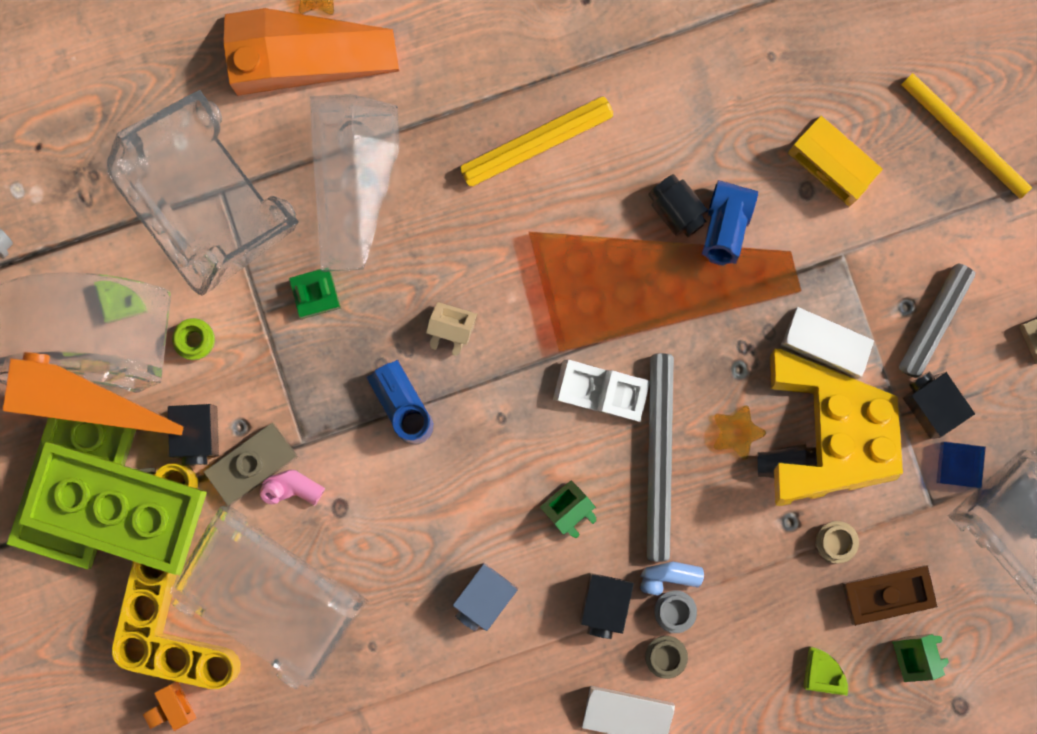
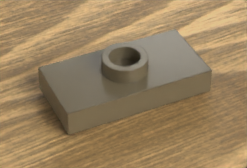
(250, 464)

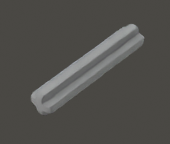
(937, 320)

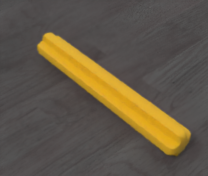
(536, 141)

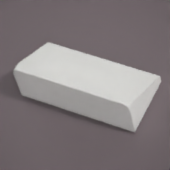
(828, 343)
(626, 713)

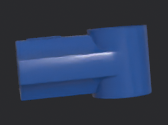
(730, 214)
(399, 400)

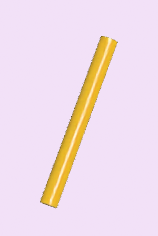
(966, 136)

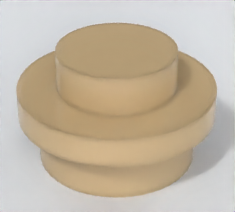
(837, 542)

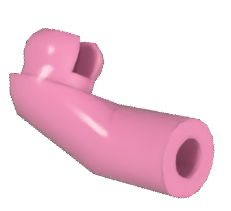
(288, 484)

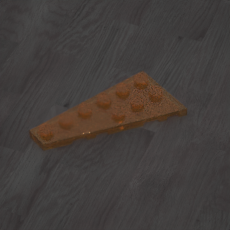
(631, 286)

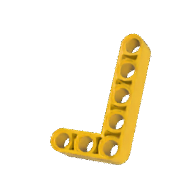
(151, 630)

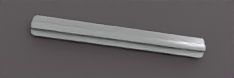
(660, 457)

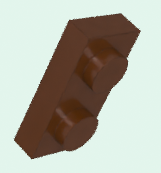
(890, 595)

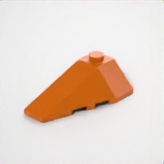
(289, 50)
(55, 392)

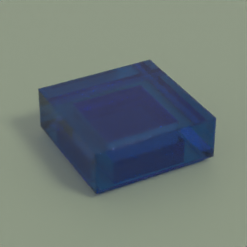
(961, 465)

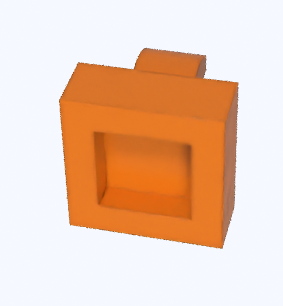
(172, 707)

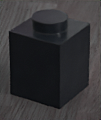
(937, 404)
(199, 433)
(606, 605)

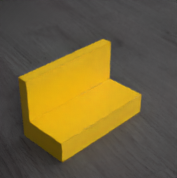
(835, 161)

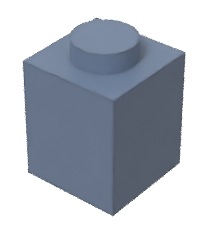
(484, 598)

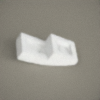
(601, 390)

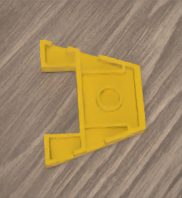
(853, 430)

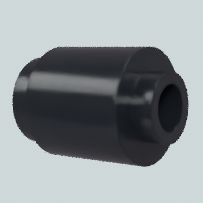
(678, 206)

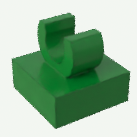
(314, 293)
(568, 508)
(919, 657)

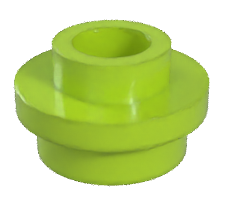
(181, 336)

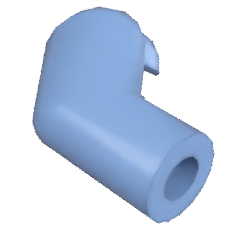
(670, 572)

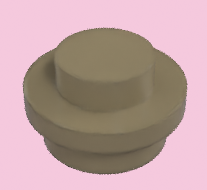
(666, 657)

